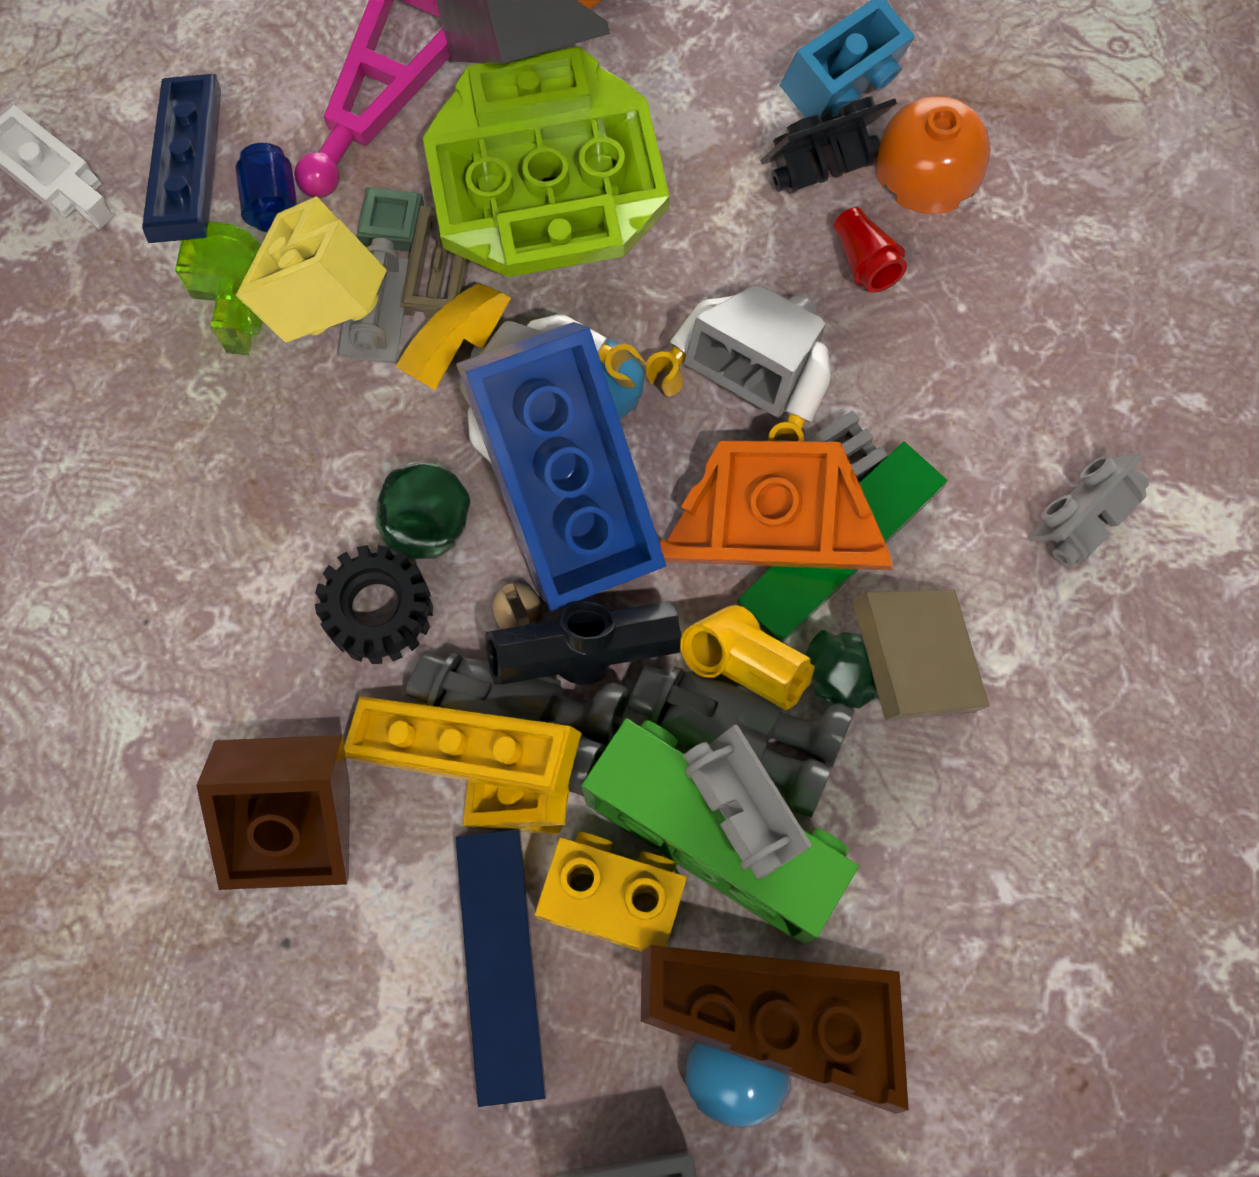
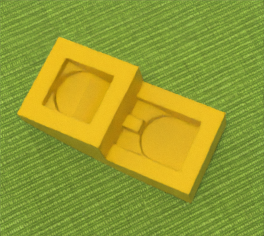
(467, 318)

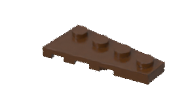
(789, 1015)

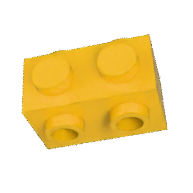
(607, 906)

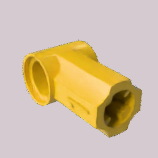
(737, 648)

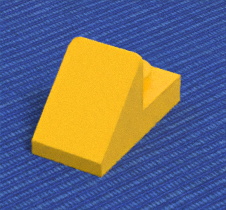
(513, 809)

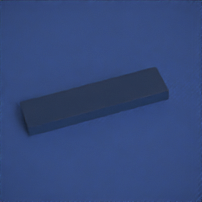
(182, 159)
(500, 969)

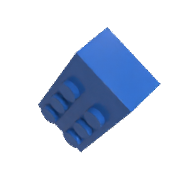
(563, 464)

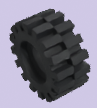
(353, 576)

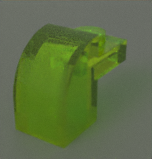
(214, 271)

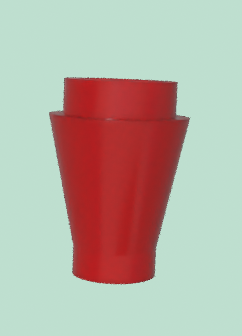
(870, 252)

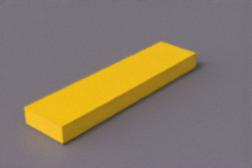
(463, 745)

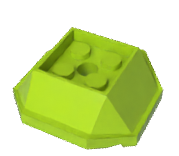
(539, 121)

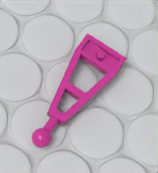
(318, 171)

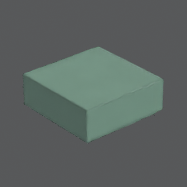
(389, 216)

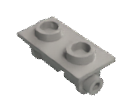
(378, 333)
(1107, 489)
(753, 808)

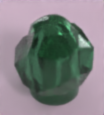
(841, 669)

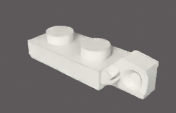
(50, 169)

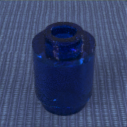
(264, 184)

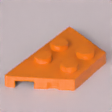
(778, 509)

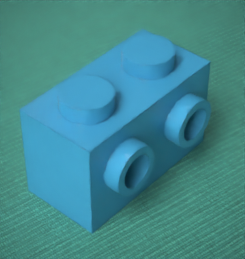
(848, 60)

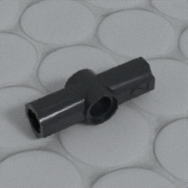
(582, 642)

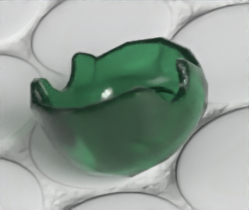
(422, 510)

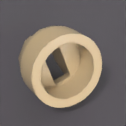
(503, 610)

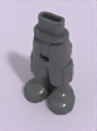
(469, 687)
(704, 708)

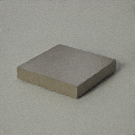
(920, 653)

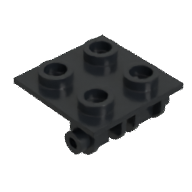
(837, 143)

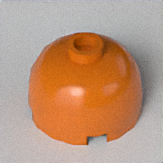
(933, 154)

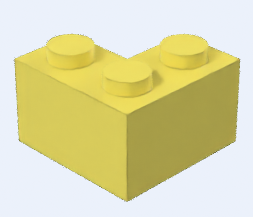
(310, 274)

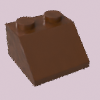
(277, 811)

